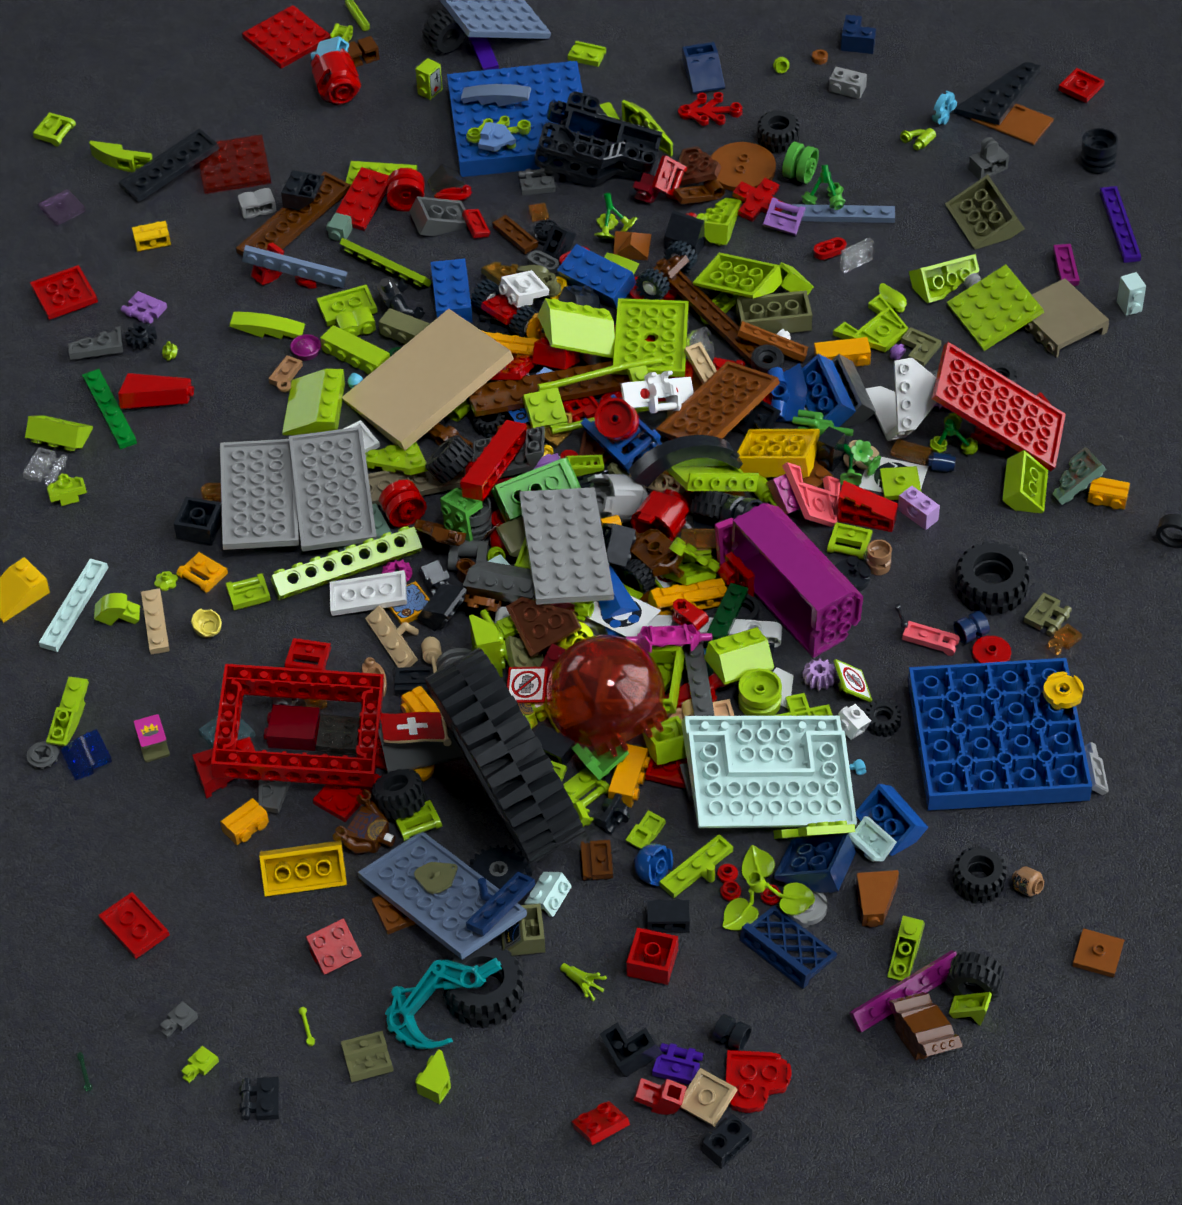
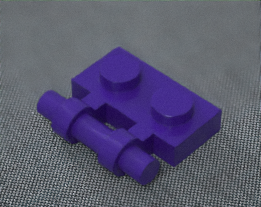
(676, 1068)

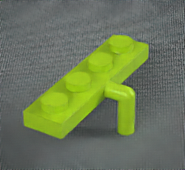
(699, 864)

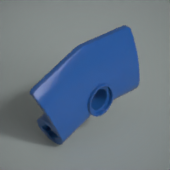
(794, 392)

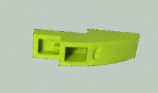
(116, 157)
(68, 713)

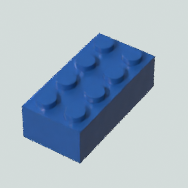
(602, 275)
(451, 287)
(827, 391)

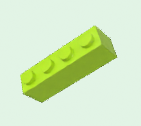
(353, 349)

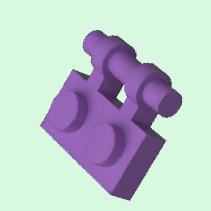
(146, 305)

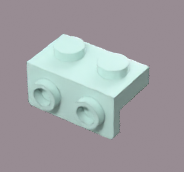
(872, 840)
(549, 891)

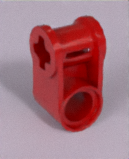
(689, 615)

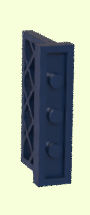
(777, 954)

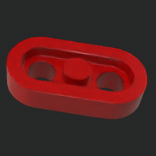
(829, 248)

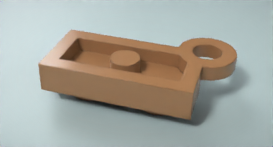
(285, 373)

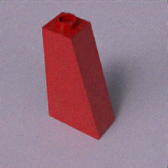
(154, 390)

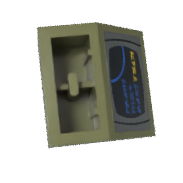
(526, 934)

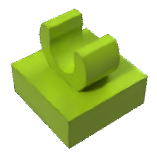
(583, 814)

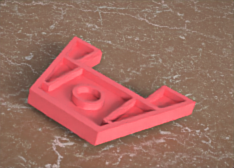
(815, 503)

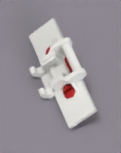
(658, 389)

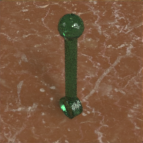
(88, 1086)

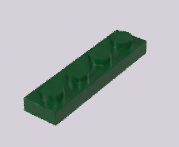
(727, 611)

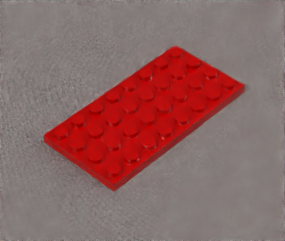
(998, 406)

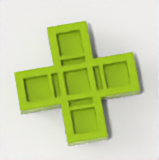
(799, 706)

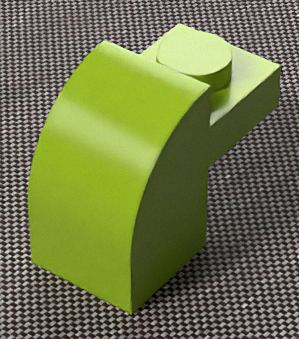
(116, 606)

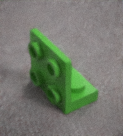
(457, 512)
(602, 764)

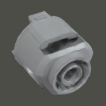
(617, 495)

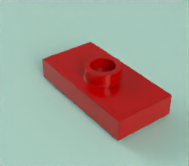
(475, 223)

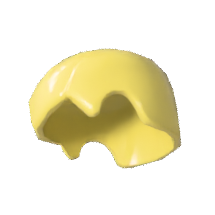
(206, 623)

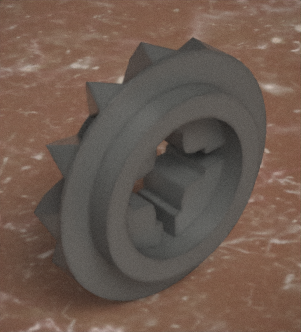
(40, 749)

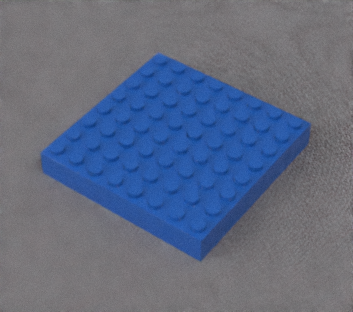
(547, 84)
(994, 736)

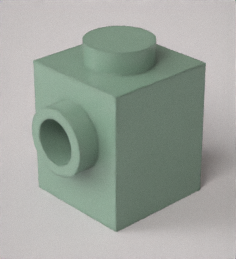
(339, 227)

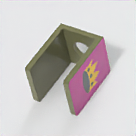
(151, 738)

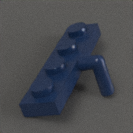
(499, 903)

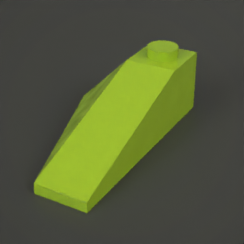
(634, 114)
(720, 220)

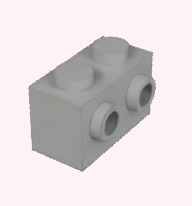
(847, 82)

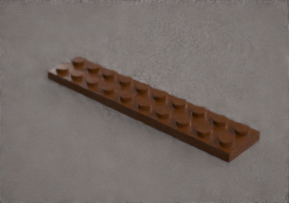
(508, 394)

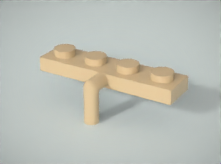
(392, 637)

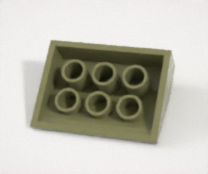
(984, 214)

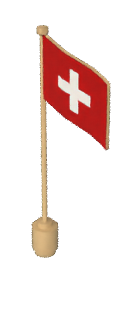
(418, 725)

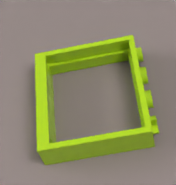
(666, 655)

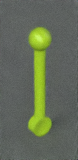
(310, 1040)

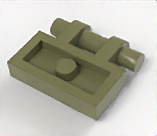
(1042, 611)

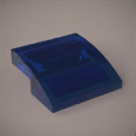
(86, 754)

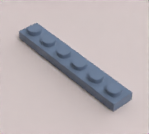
(848, 213)
(294, 266)

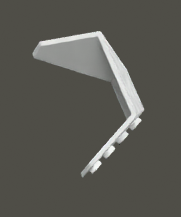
(905, 408)

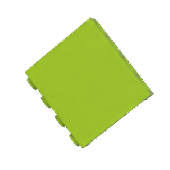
(712, 475)

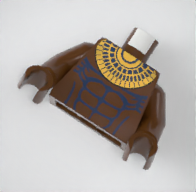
(367, 829)

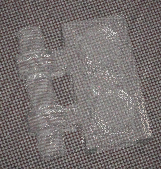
(40, 463)

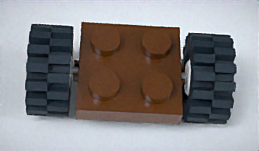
(653, 281)

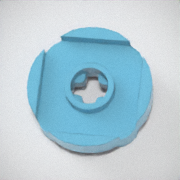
(943, 107)

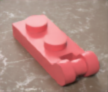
(931, 637)

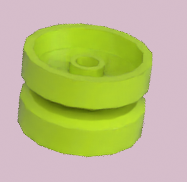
(760, 693)

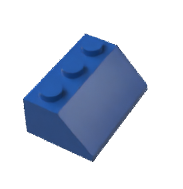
(893, 816)

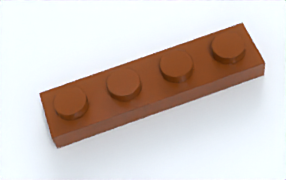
(764, 337)

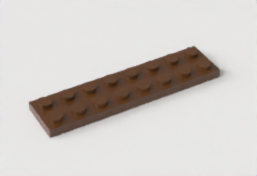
(290, 223)

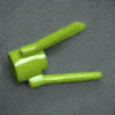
(584, 609)

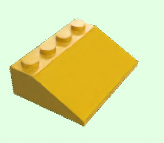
(768, 449)

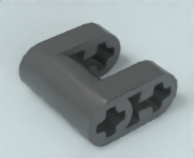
(474, 548)

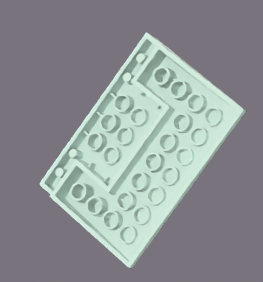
(768, 771)

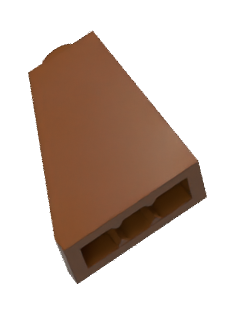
(875, 895)

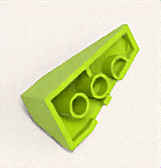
(940, 279)

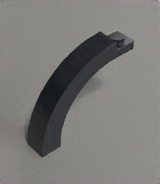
(679, 450)

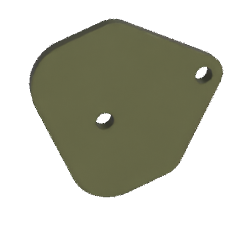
(441, 874)

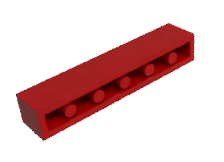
(493, 460)

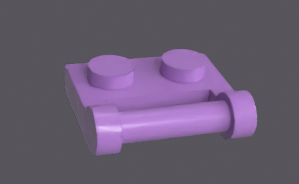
(781, 221)

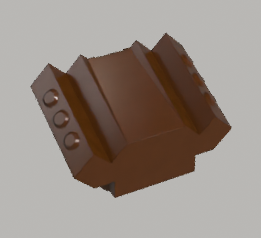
(923, 1026)

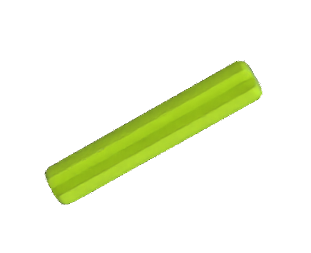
(357, 14)

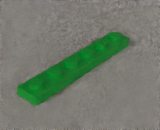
(109, 409)

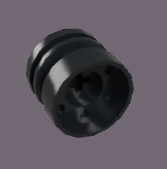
(1099, 150)

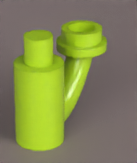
(922, 141)

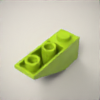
(906, 948)

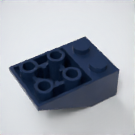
(703, 67)

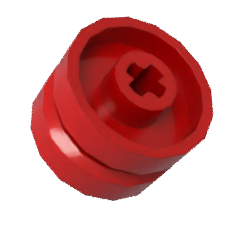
(404, 187)
(607, 415)
(402, 503)

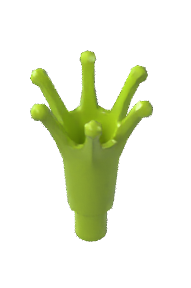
(583, 979)

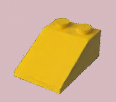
(20, 587)

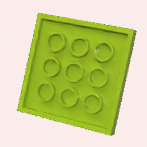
(995, 307)

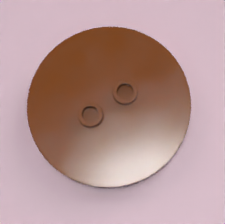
(744, 163)

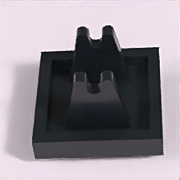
(760, 417)

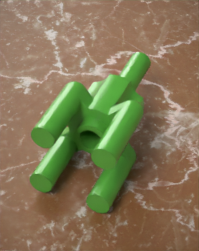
(817, 422)

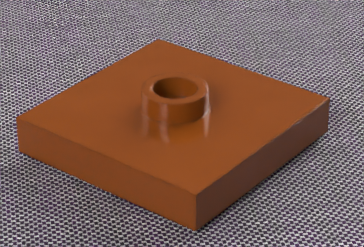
(1098, 953)

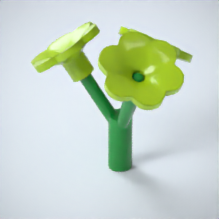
(608, 221)

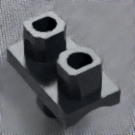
(614, 814)

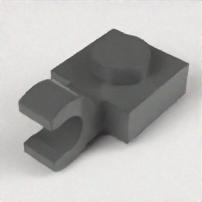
(179, 1018)

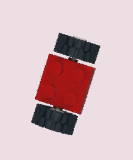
(490, 300)

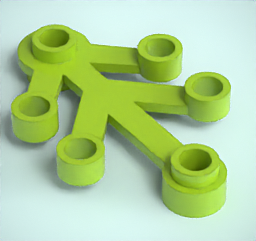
(522, 127)
(679, 547)

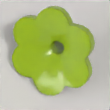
(166, 580)

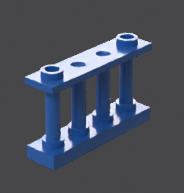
(615, 449)

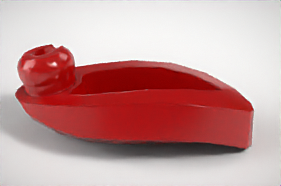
(454, 193)

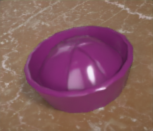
(305, 347)

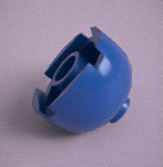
(653, 863)

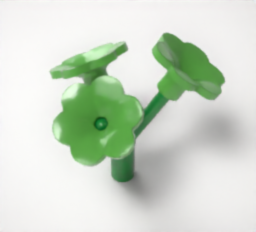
(859, 452)

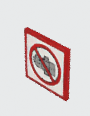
(528, 684)

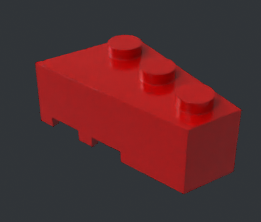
(865, 508)
(203, 768)

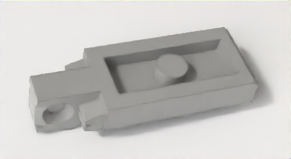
(1096, 769)

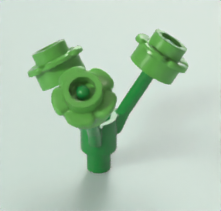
(834, 190)

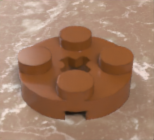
(475, 601)

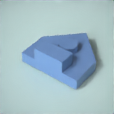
(495, 136)

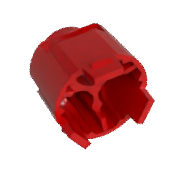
(343, 81)
(663, 512)

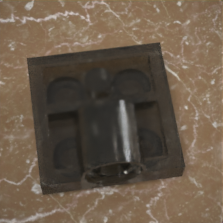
(338, 734)

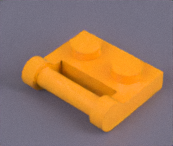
(204, 567)

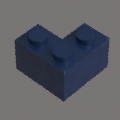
(857, 38)

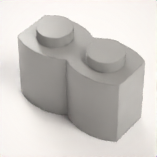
(256, 203)

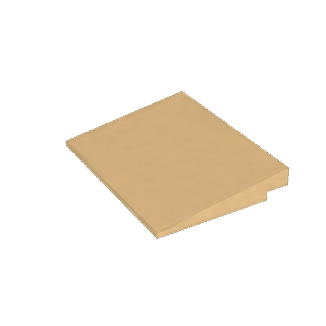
(427, 378)

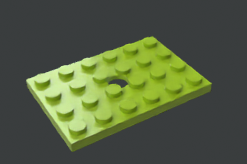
(646, 317)

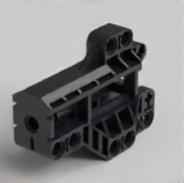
(628, 156)

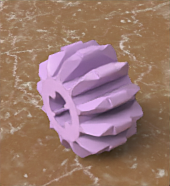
(819, 674)

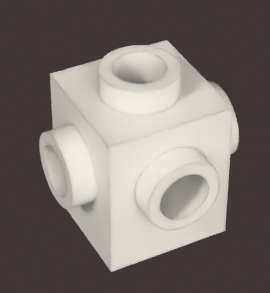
(853, 721)

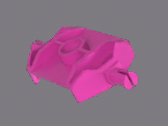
(669, 635)

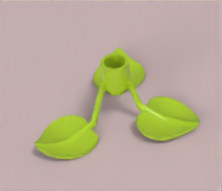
(755, 867)

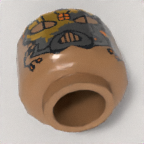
(1028, 881)

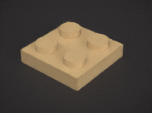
(708, 1097)

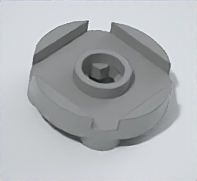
(813, 914)

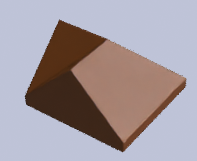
(632, 245)

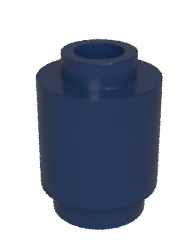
(941, 462)

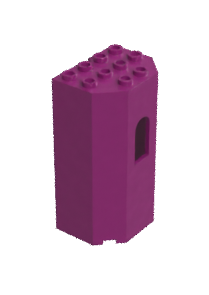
(796, 579)

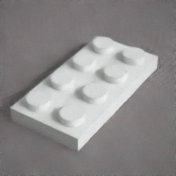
(368, 593)

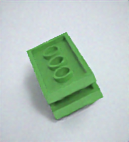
(548, 477)

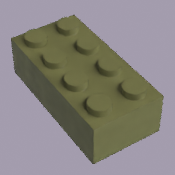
(776, 312)

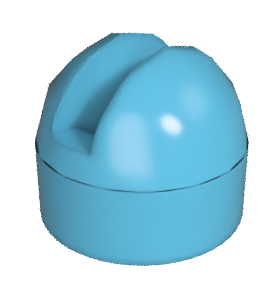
(354, 379)

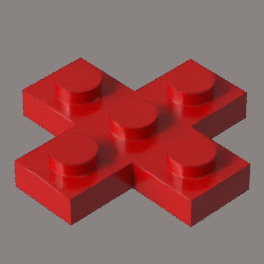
(755, 199)

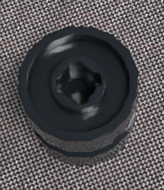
(729, 1031)

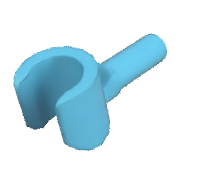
(859, 767)

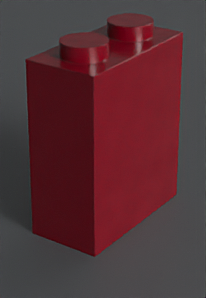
(292, 727)

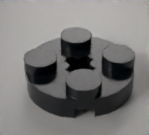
(859, 568)

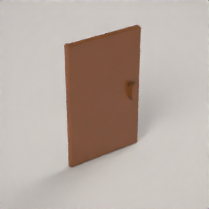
(1022, 124)

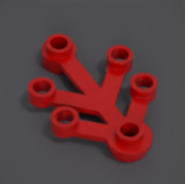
(708, 110)

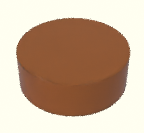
(819, 57)

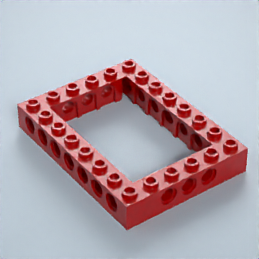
(302, 684)

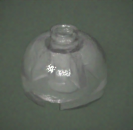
(701, 334)

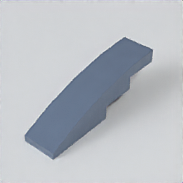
(500, 93)

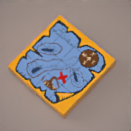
(415, 603)

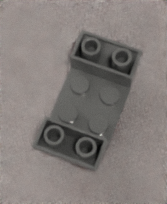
(527, 456)

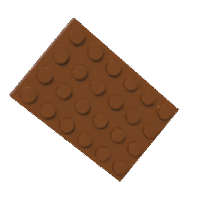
(719, 402)

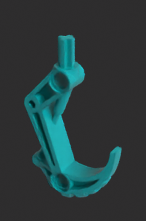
(458, 977)

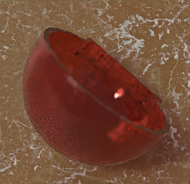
(606, 693)

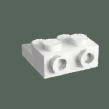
(522, 288)

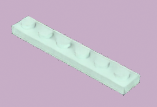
(73, 605)

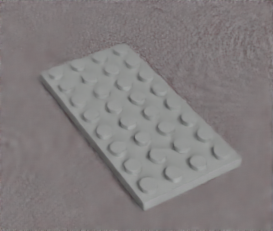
(332, 488)
(258, 495)
(566, 546)

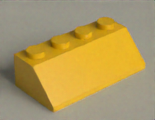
(303, 868)

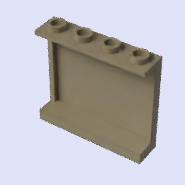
(1065, 317)

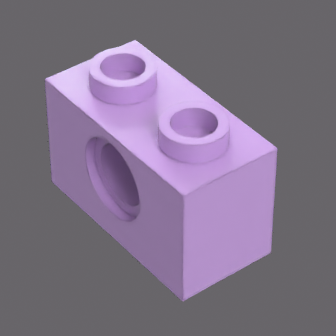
(918, 507)

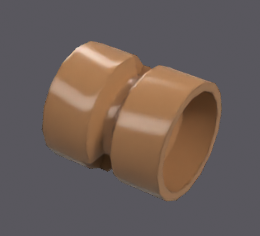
(879, 557)

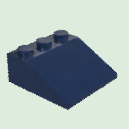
(817, 861)

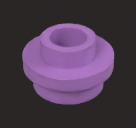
(897, 351)

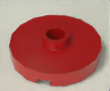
(991, 649)

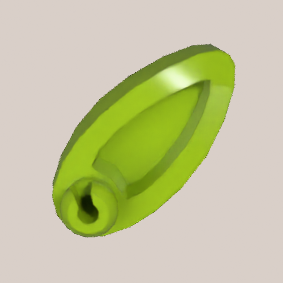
(893, 297)

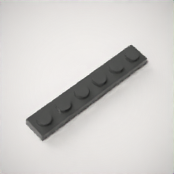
(698, 680)

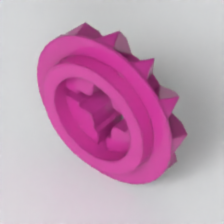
(401, 565)

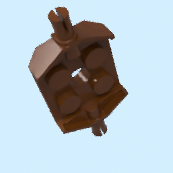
(439, 533)
(661, 560)

